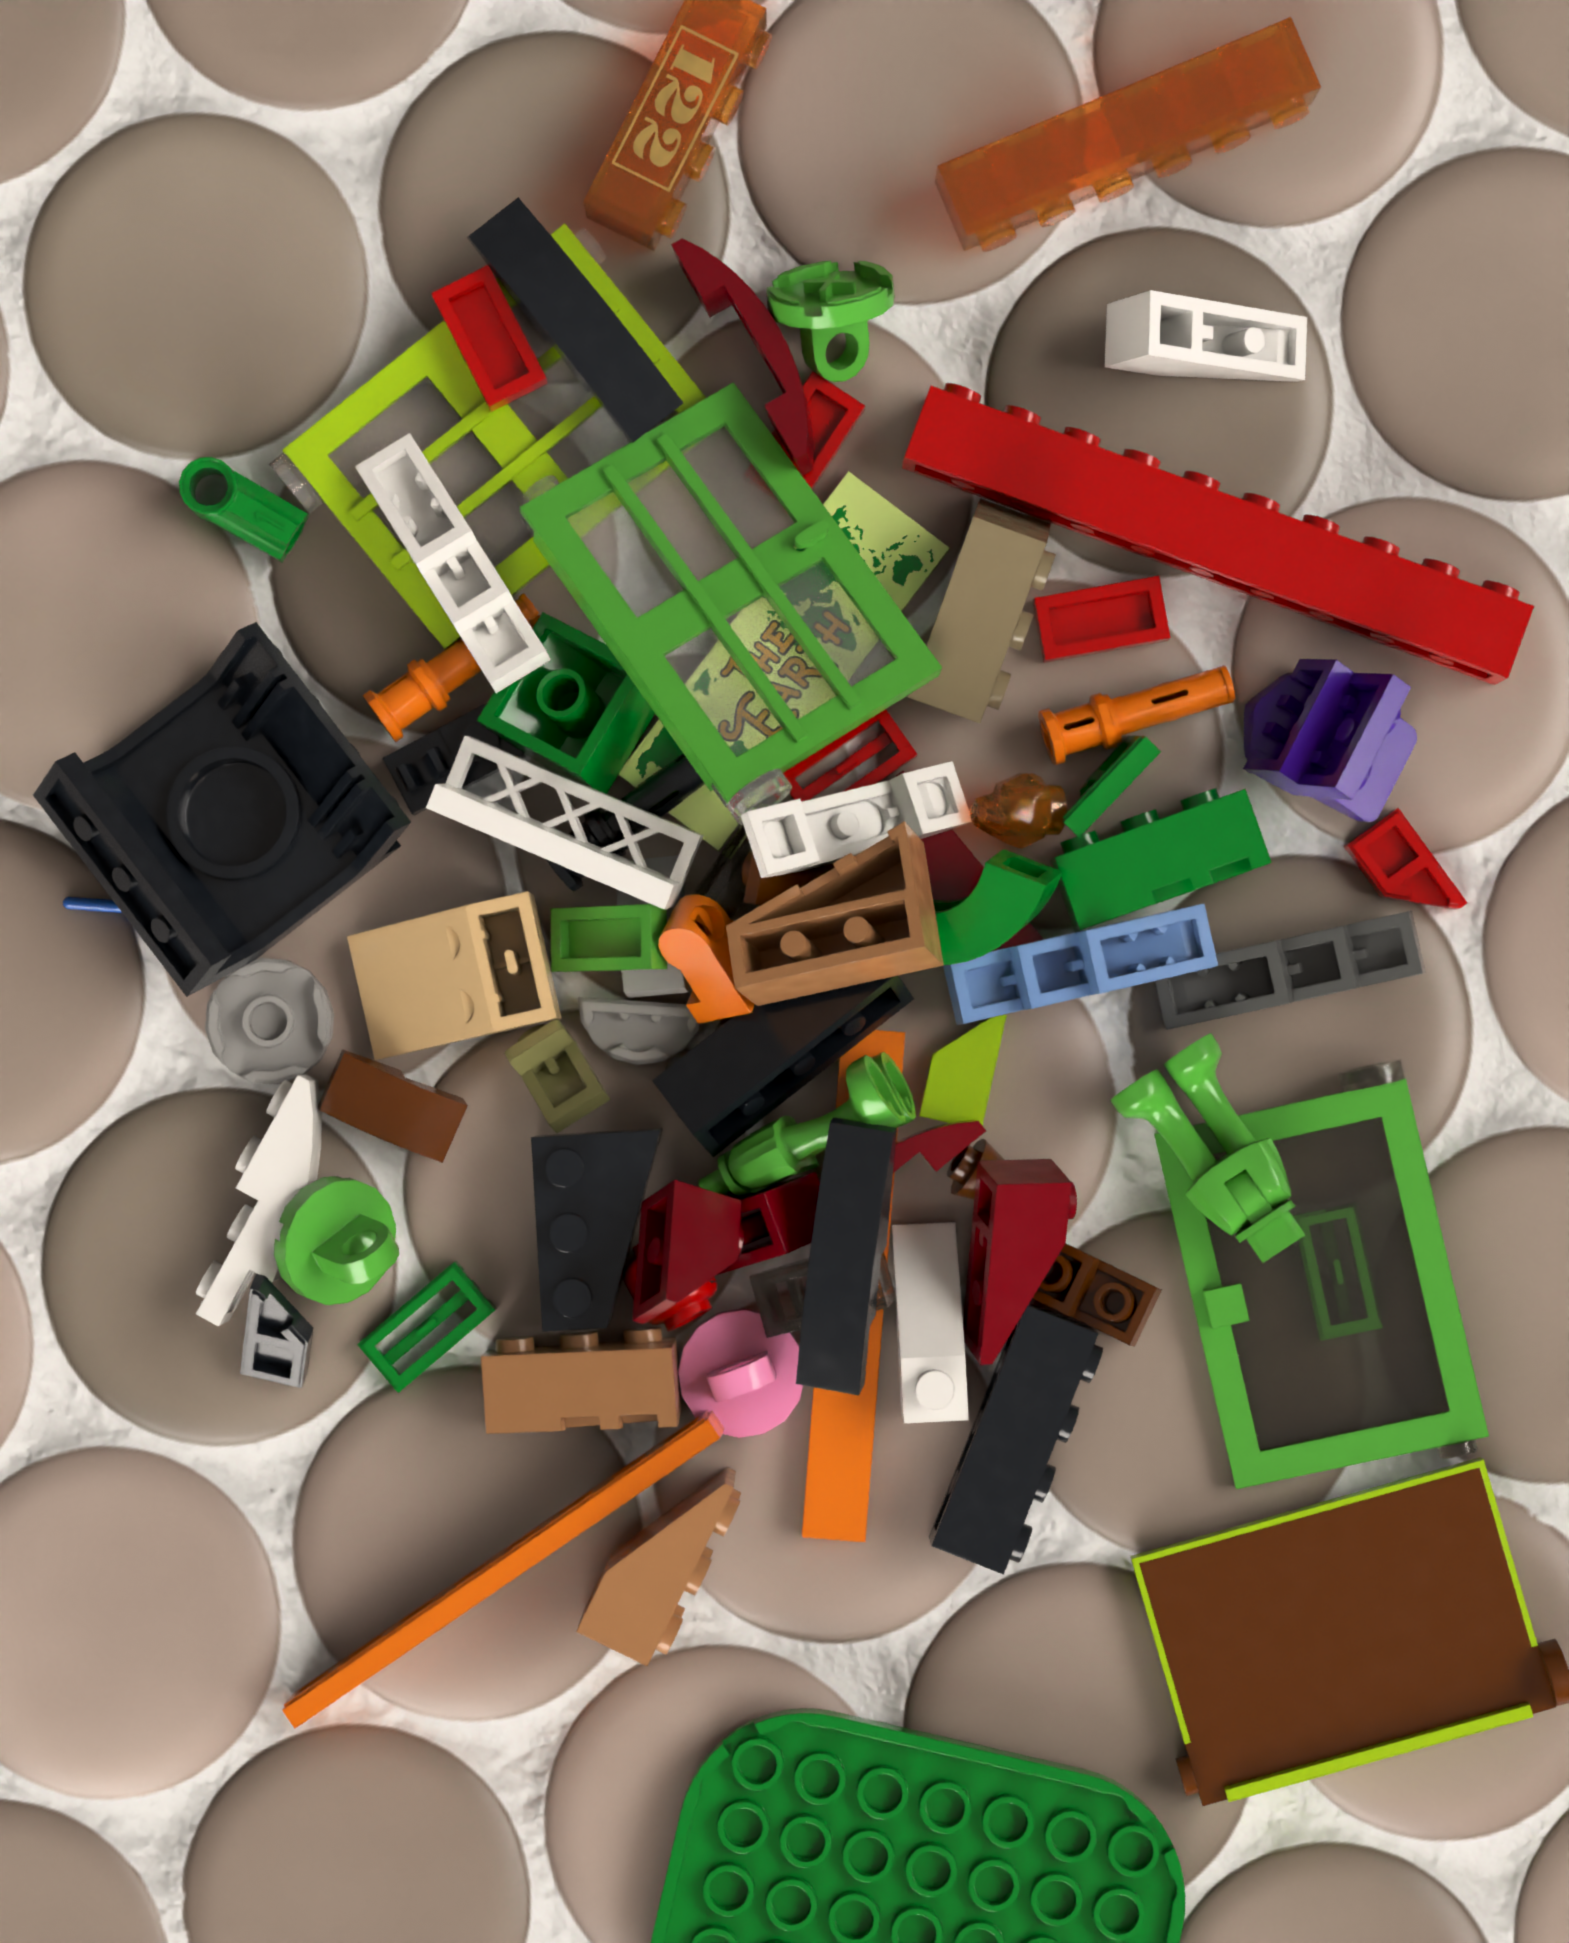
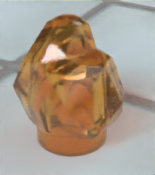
(1020, 810)

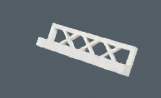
(555, 845)

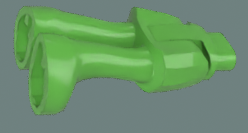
(786, 1148)
(1241, 1190)

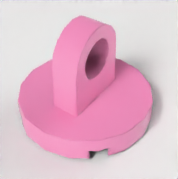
(740, 1373)

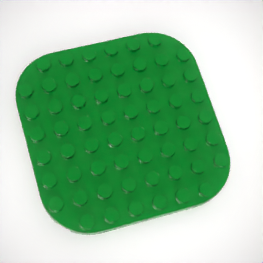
(909, 1836)

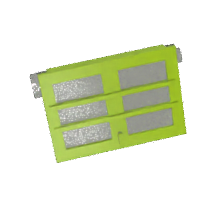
(476, 453)

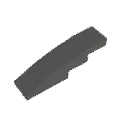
(1294, 970)

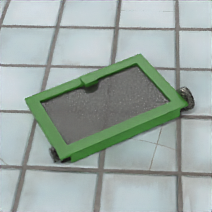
(1356, 1328)

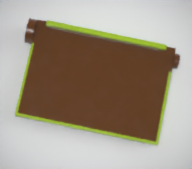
(1345, 1634)

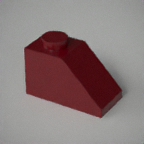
(777, 1220)
(683, 1244)

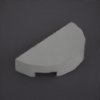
(637, 1029)

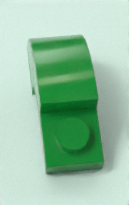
(1002, 903)

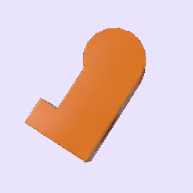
(699, 947)

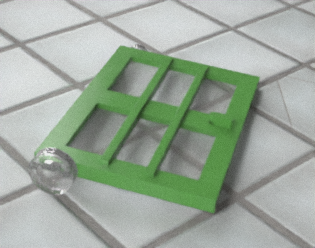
(728, 596)

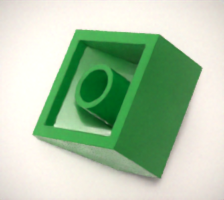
(574, 711)

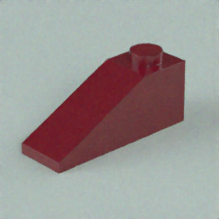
(1014, 1241)

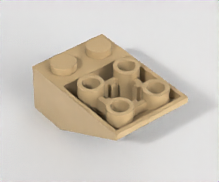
(454, 975)

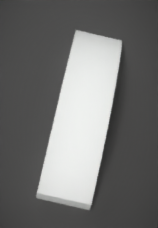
(827, 828)

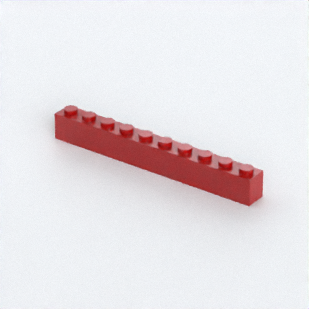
(1218, 535)

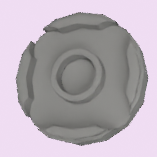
(269, 1021)

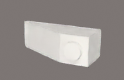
(1203, 339)
(929, 1323)

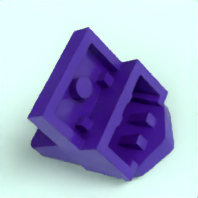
(1330, 736)

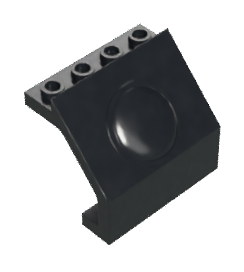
(226, 815)

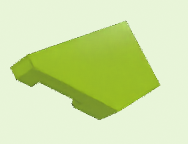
(963, 1074)

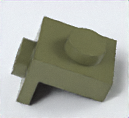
(557, 1074)

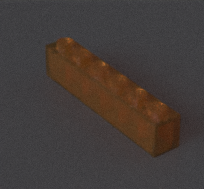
(1127, 136)

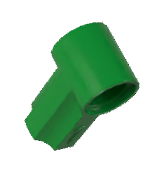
(246, 509)

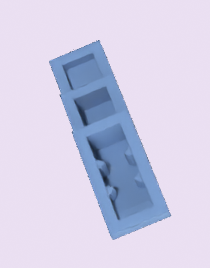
(1081, 964)

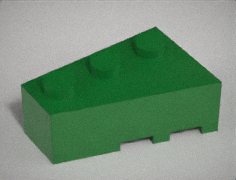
(1159, 857)

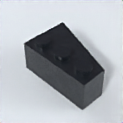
(586, 1220)

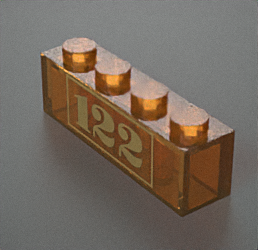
(675, 117)

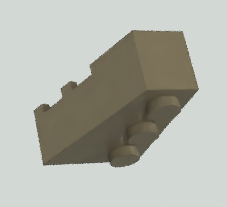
(984, 609)

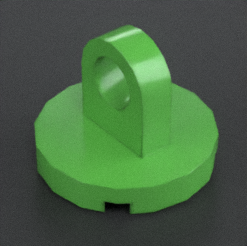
(830, 303)
(335, 1240)

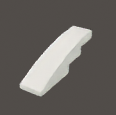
(452, 563)

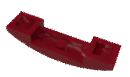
(720, 288)

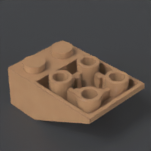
(640, 1587)

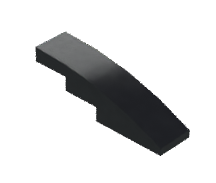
(575, 320)
(846, 1255)

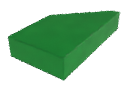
(1109, 782)

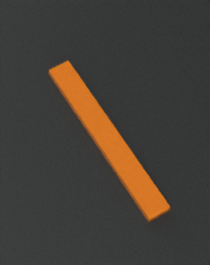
(845, 1422)
(503, 1567)

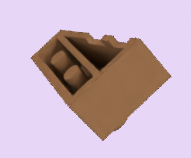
(842, 929)
(581, 1382)

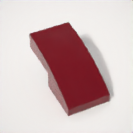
(937, 1143)

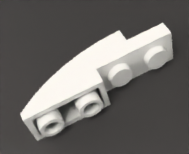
(273, 1175)

